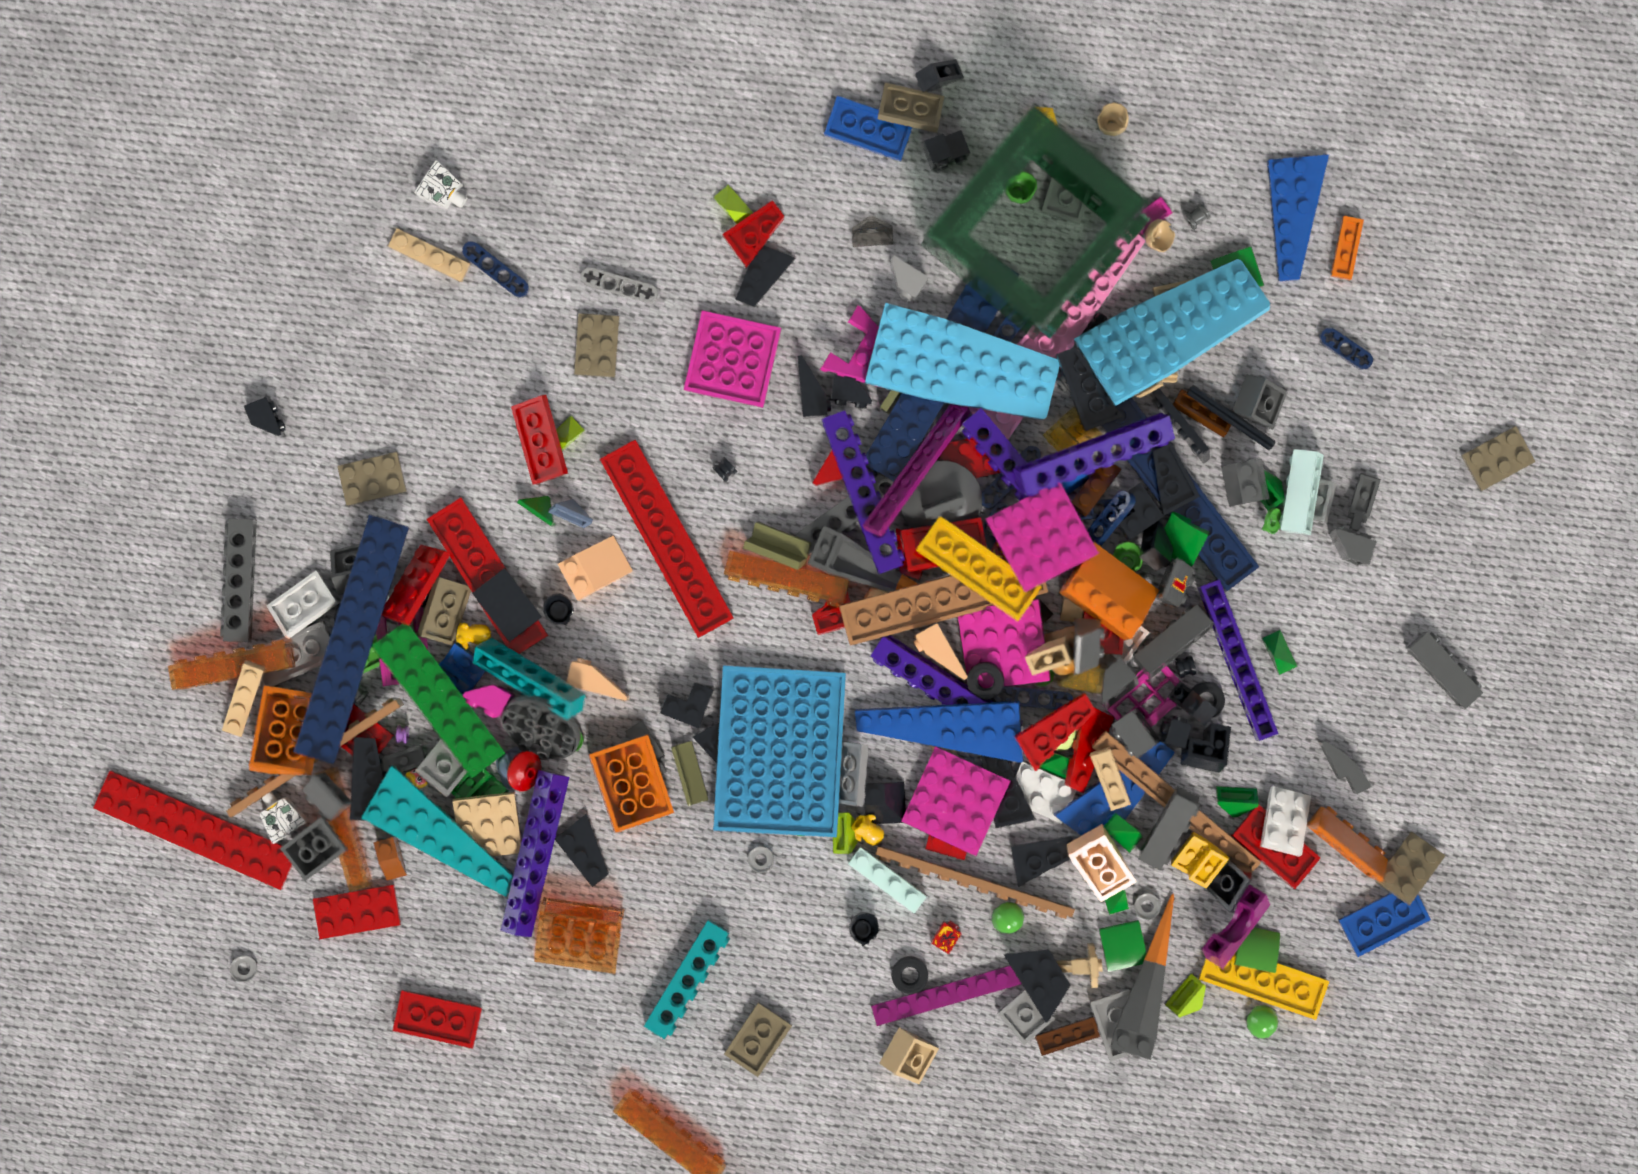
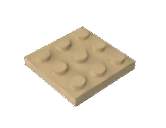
(490, 821)

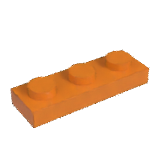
(1347, 248)

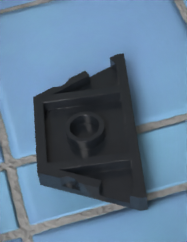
(1040, 978)

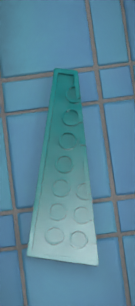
(415, 819)

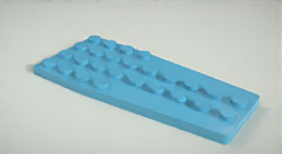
(1171, 329)
(959, 365)

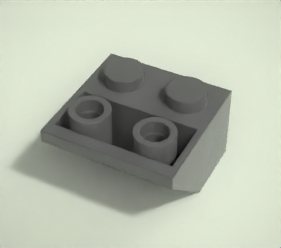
(1353, 547)

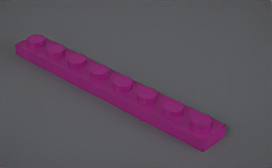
(916, 469)
(944, 995)

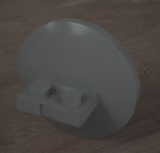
(944, 492)
(531, 722)

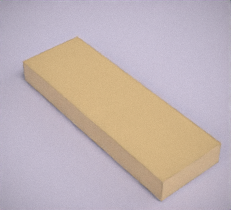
(1110, 778)

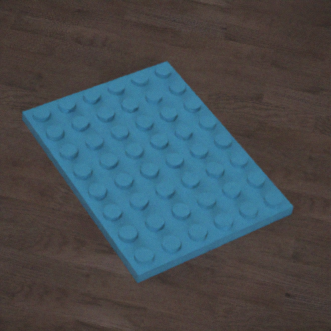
(779, 751)

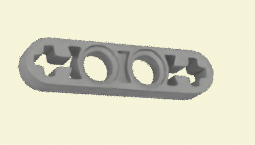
(620, 281)

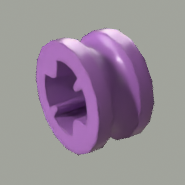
(402, 734)

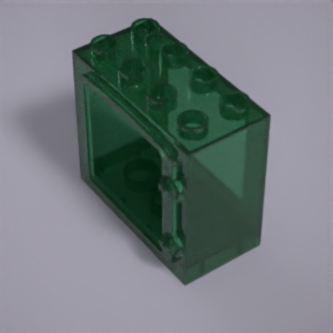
(1080, 175)

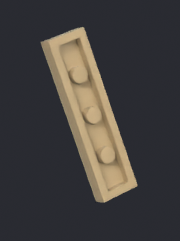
(429, 255)
(243, 698)

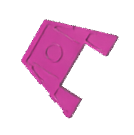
(859, 363)

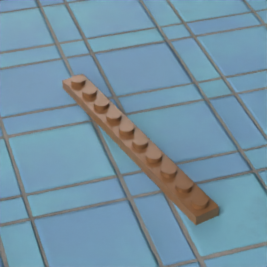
(355, 729)
(1162, 791)
(982, 885)

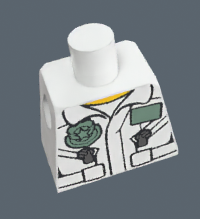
(441, 187)
(281, 817)

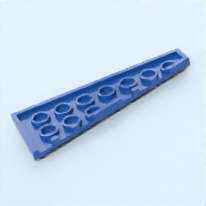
(968, 728)

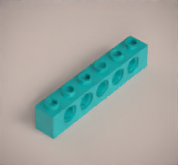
(528, 677)
(667, 1027)

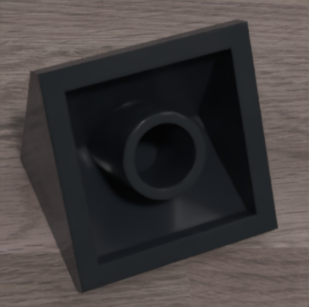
(1231, 883)

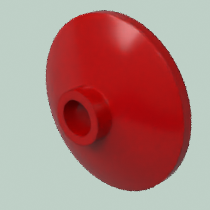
(523, 770)

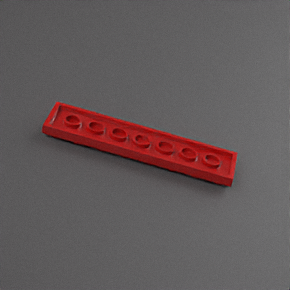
(476, 560)

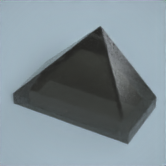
(872, 233)

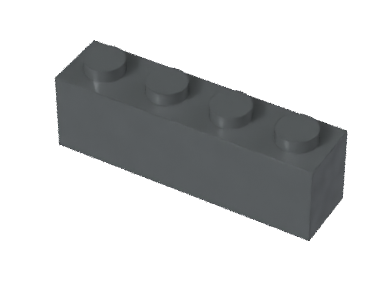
(1173, 641)
(1445, 670)
(1169, 827)

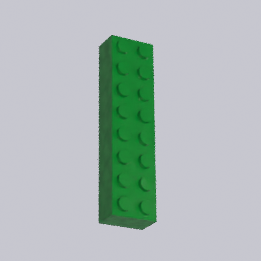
(438, 699)

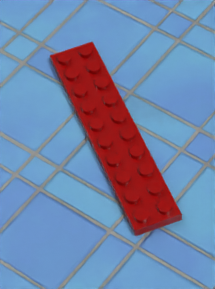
(666, 538)
(193, 829)

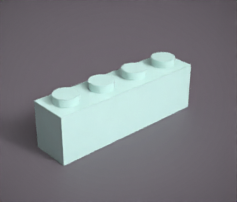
(1301, 492)
(887, 879)

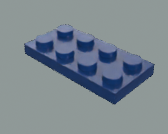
(859, 127)
(1382, 922)

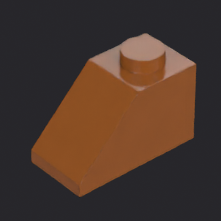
(390, 858)

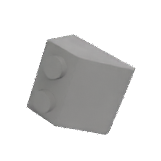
(908, 280)

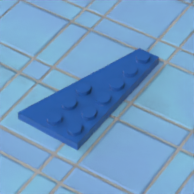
(1294, 200)
(1093, 808)

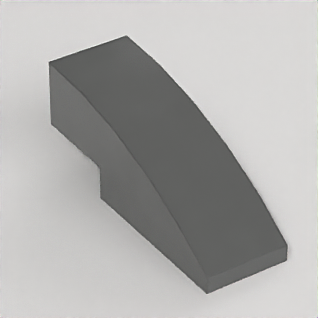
(1344, 767)

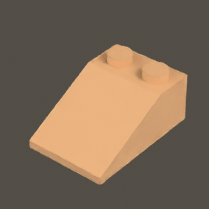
(595, 568)
(936, 647)
(590, 678)
(1100, 863)

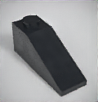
(812, 395)

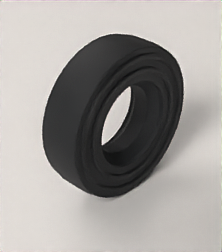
(994, 671)
(1215, 690)
(900, 984)

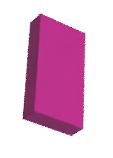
(1156, 210)

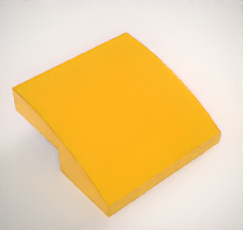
(1199, 860)

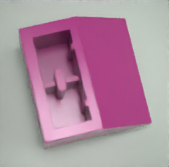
(491, 698)

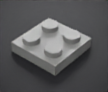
(441, 769)
(1023, 1017)

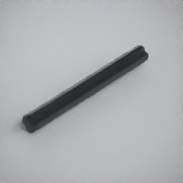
(1231, 417)

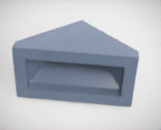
(571, 512)

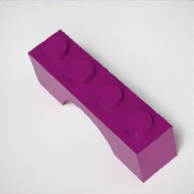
(1249, 911)

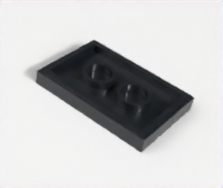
(507, 605)

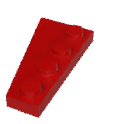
(1081, 764)

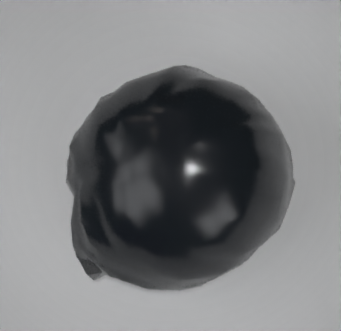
(558, 609)
(864, 928)

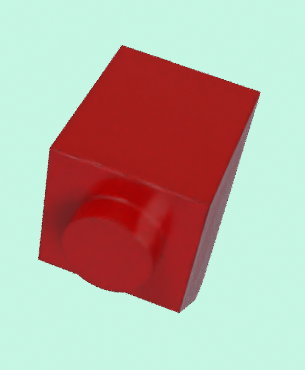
(829, 471)

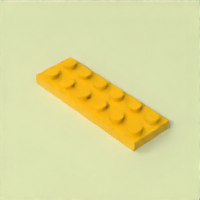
(976, 568)
(1284, 989)

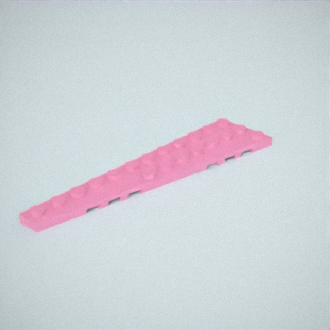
(1074, 325)

